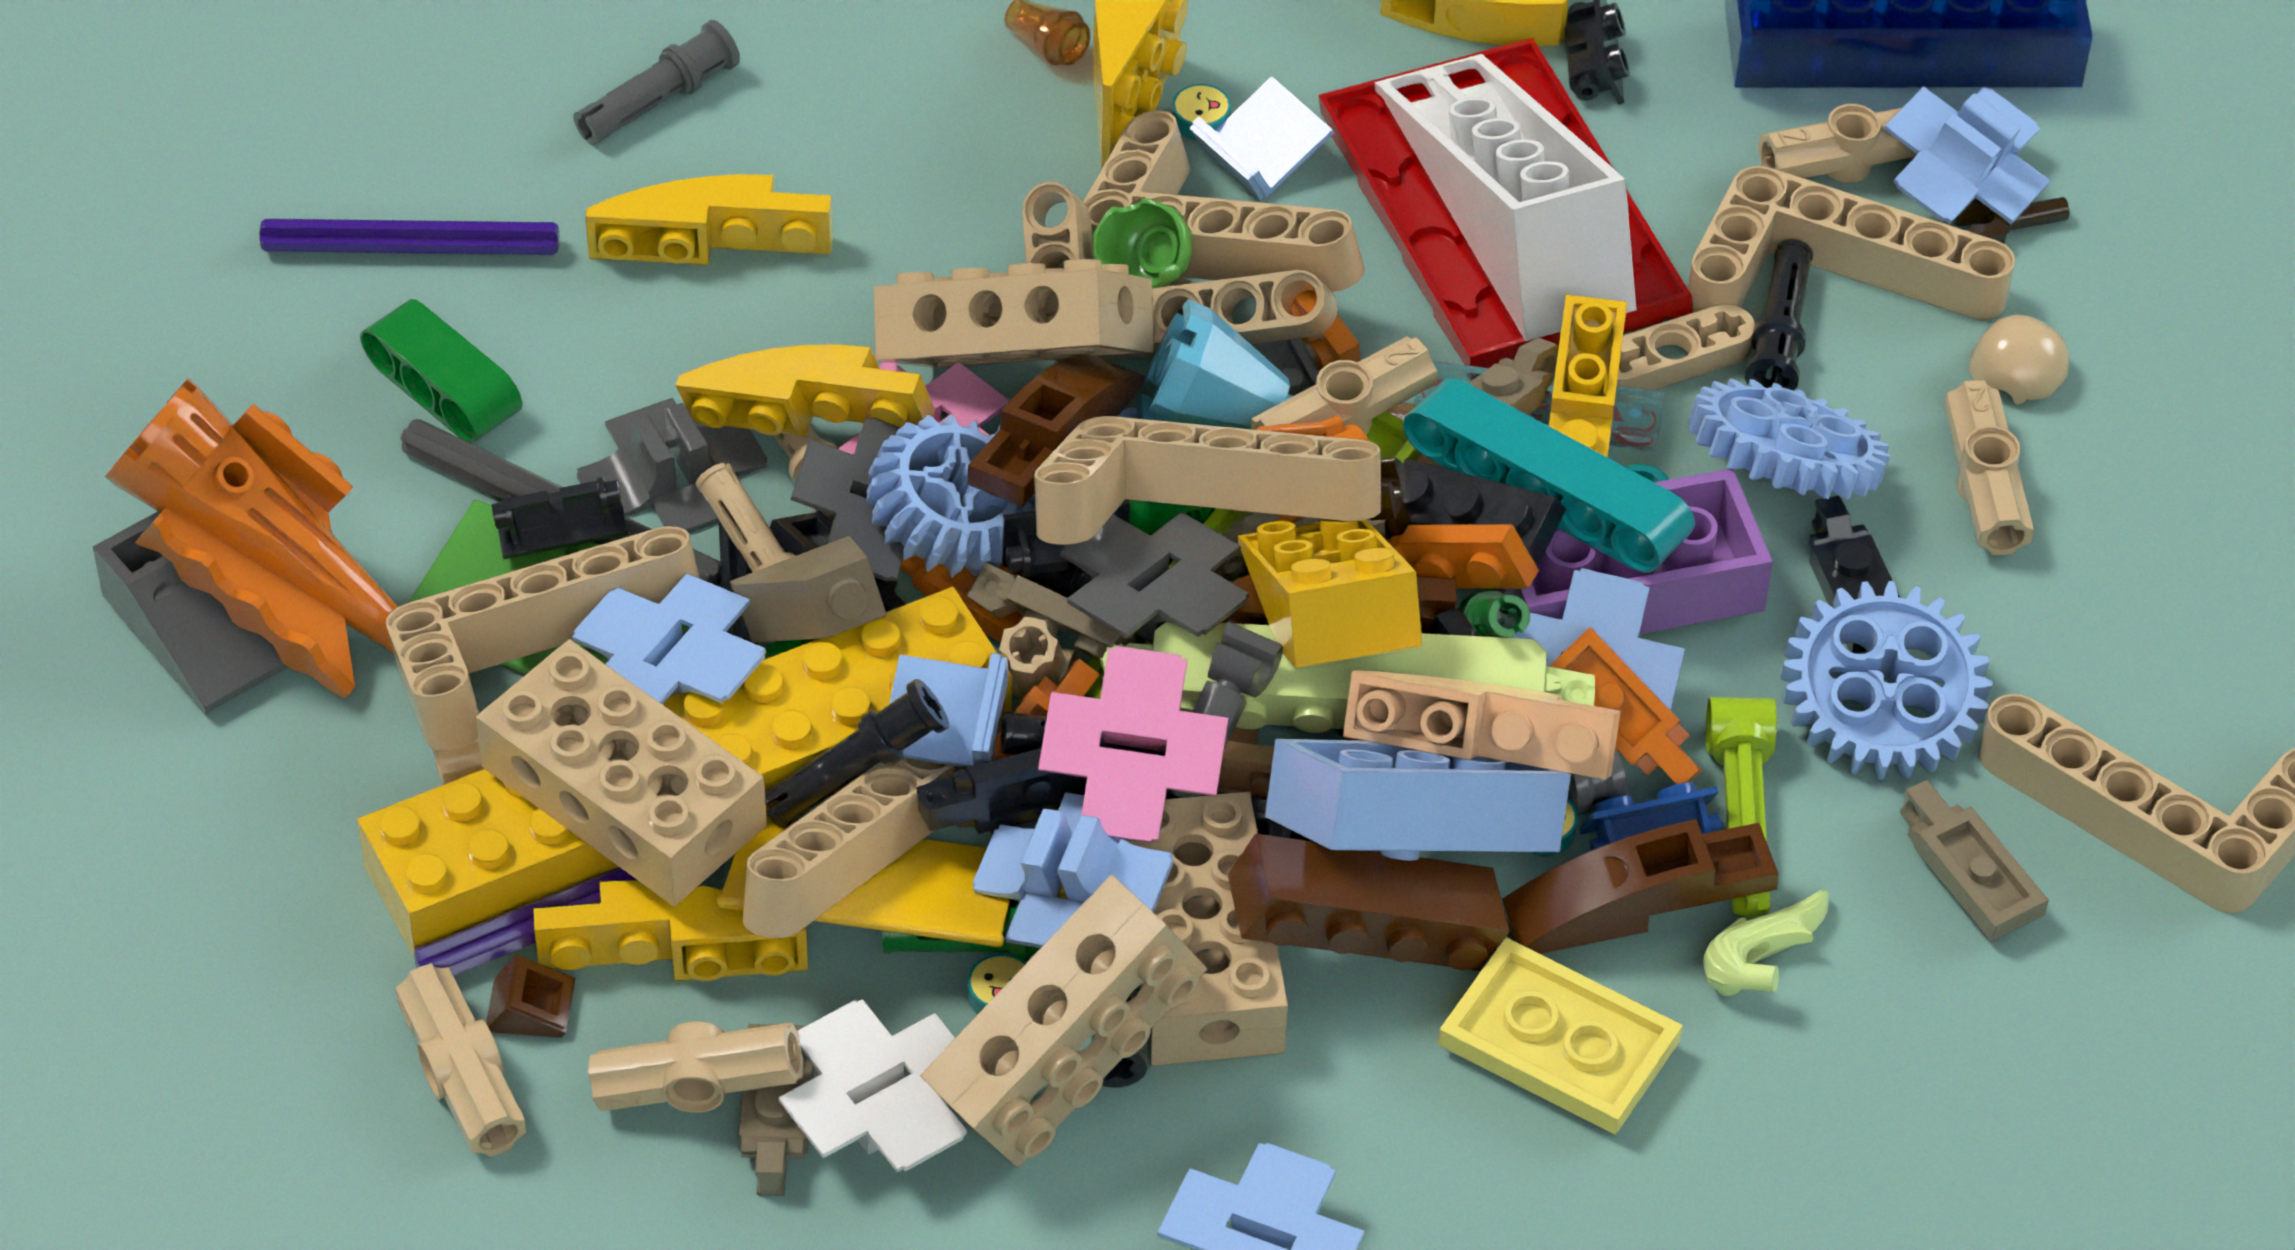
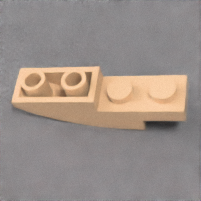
(1482, 721)

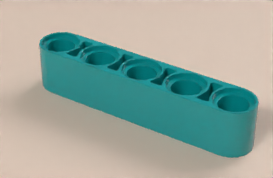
(1602, 499)

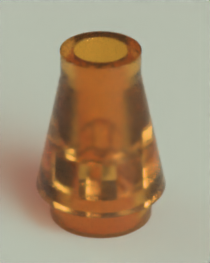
(1051, 31)

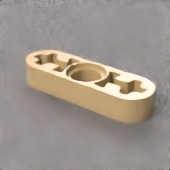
(1691, 334)

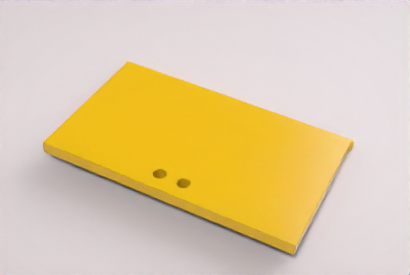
(917, 894)

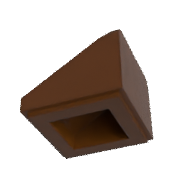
(530, 1000)

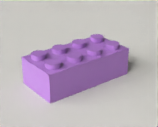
(1709, 577)

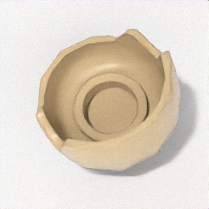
(2021, 358)

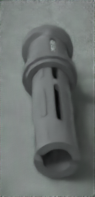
(677, 71)

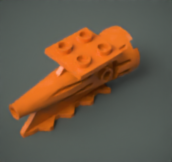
(253, 529)

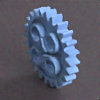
(1788, 438)
(1885, 730)

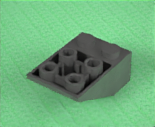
(181, 624)

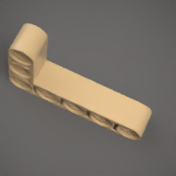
(1227, 234)
(1848, 239)
(1272, 291)
(1201, 467)
(517, 616)
(2140, 812)

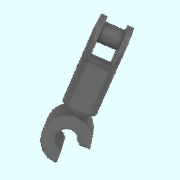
(1239, 664)

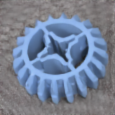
(935, 508)

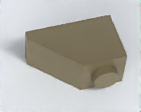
(811, 594)

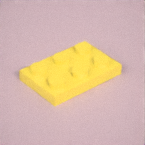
(1560, 1035)

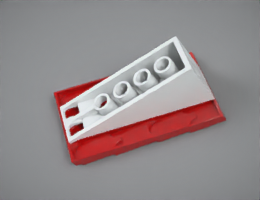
(1500, 200)

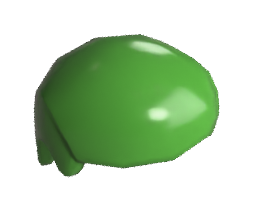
(1147, 239)

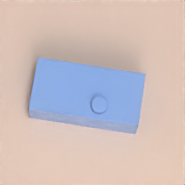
(1413, 799)

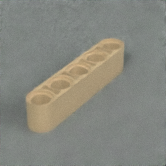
(836, 847)

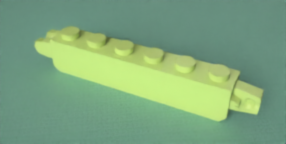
(1317, 695)

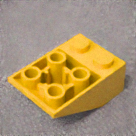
(1132, 58)
(1332, 590)

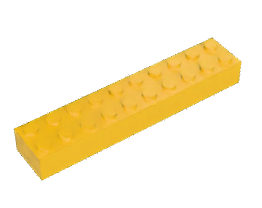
(488, 850)

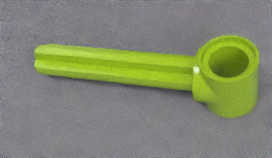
(1742, 740)

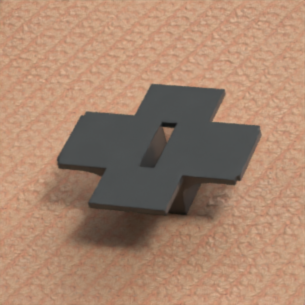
(646, 458)
(839, 486)
(1139, 591)

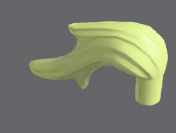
(1733, 952)

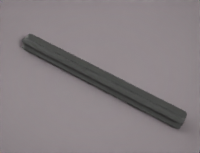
(503, 477)

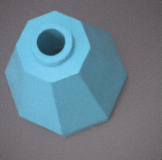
(1209, 374)

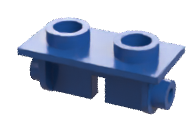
(1675, 804)

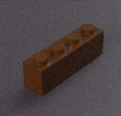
(1367, 903)

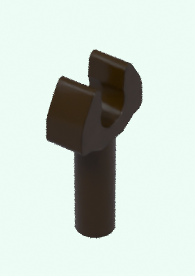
(1997, 228)
(1392, 496)

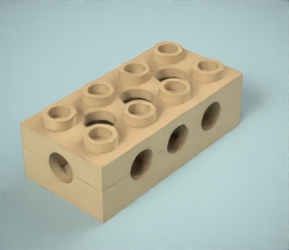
(1013, 315)
(621, 772)
(1242, 994)
(1051, 1008)

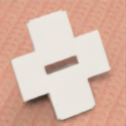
(865, 1091)

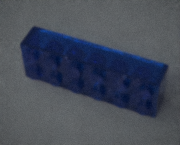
(1908, 43)

